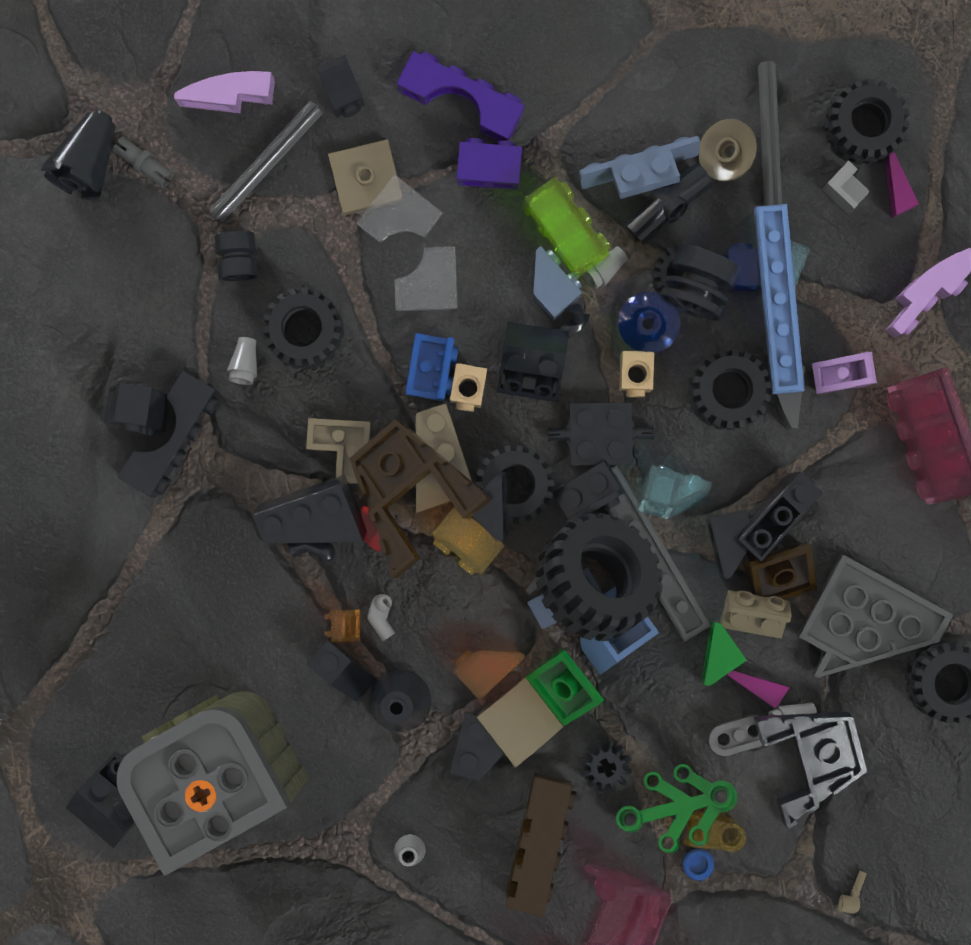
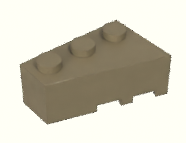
(437, 431)

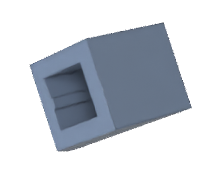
(552, 287)

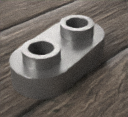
(738, 736)

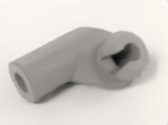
(378, 616)

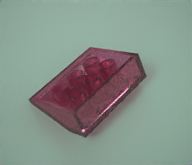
(935, 434)

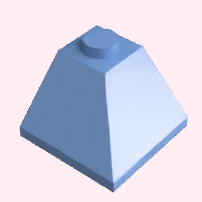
(608, 653)

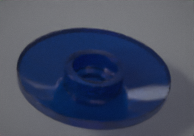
(664, 318)

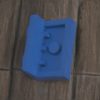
(430, 367)

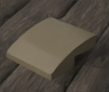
(520, 722)

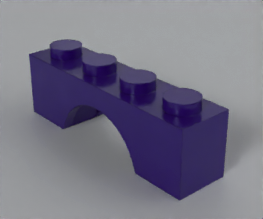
(427, 79)

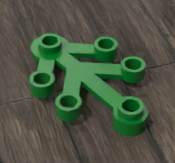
(683, 807)

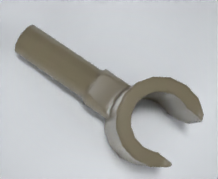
(851, 903)

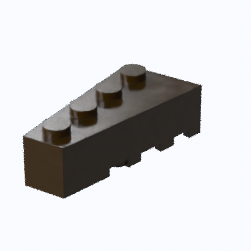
(538, 845)

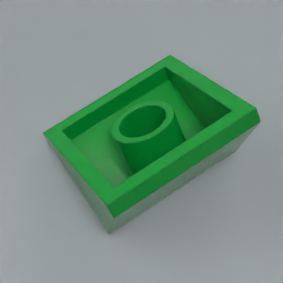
(564, 687)

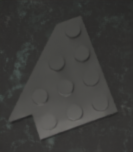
(868, 619)

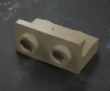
(755, 613)

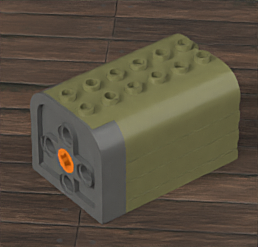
(208, 777)

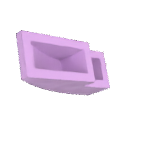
(228, 91)

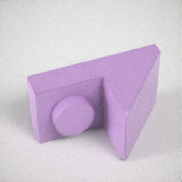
(844, 373)

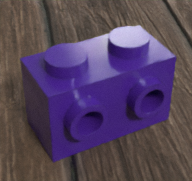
(489, 164)

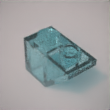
(671, 492)

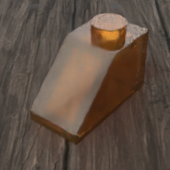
(486, 668)

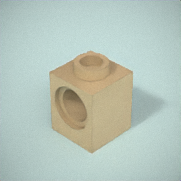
(638, 359)
(468, 373)

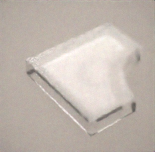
(397, 210)
(431, 284)

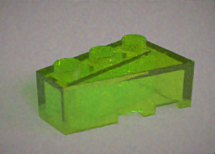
(566, 227)

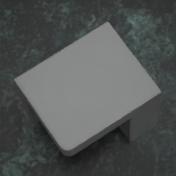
(845, 188)

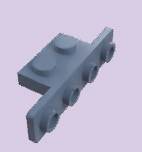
(643, 170)

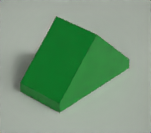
(720, 655)

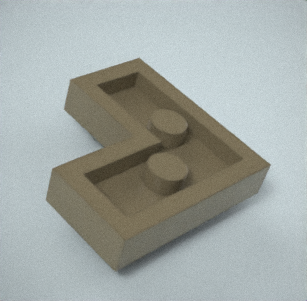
(340, 436)

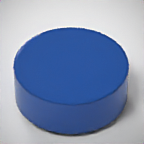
(697, 863)

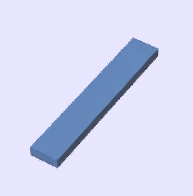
(779, 299)

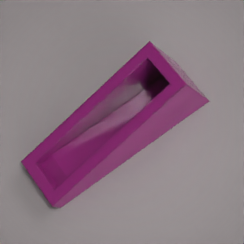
(900, 192)
(766, 690)

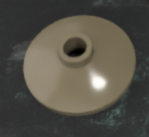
(716, 146)

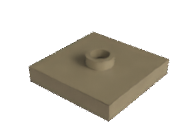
(361, 174)

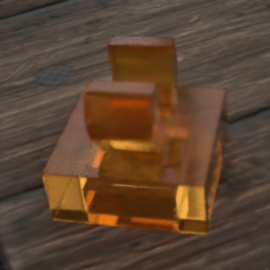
(344, 625)

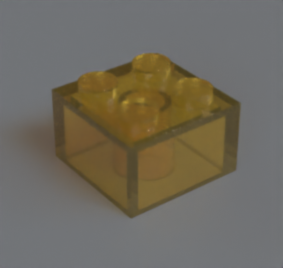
(468, 541)

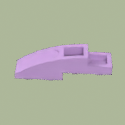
(941, 279)

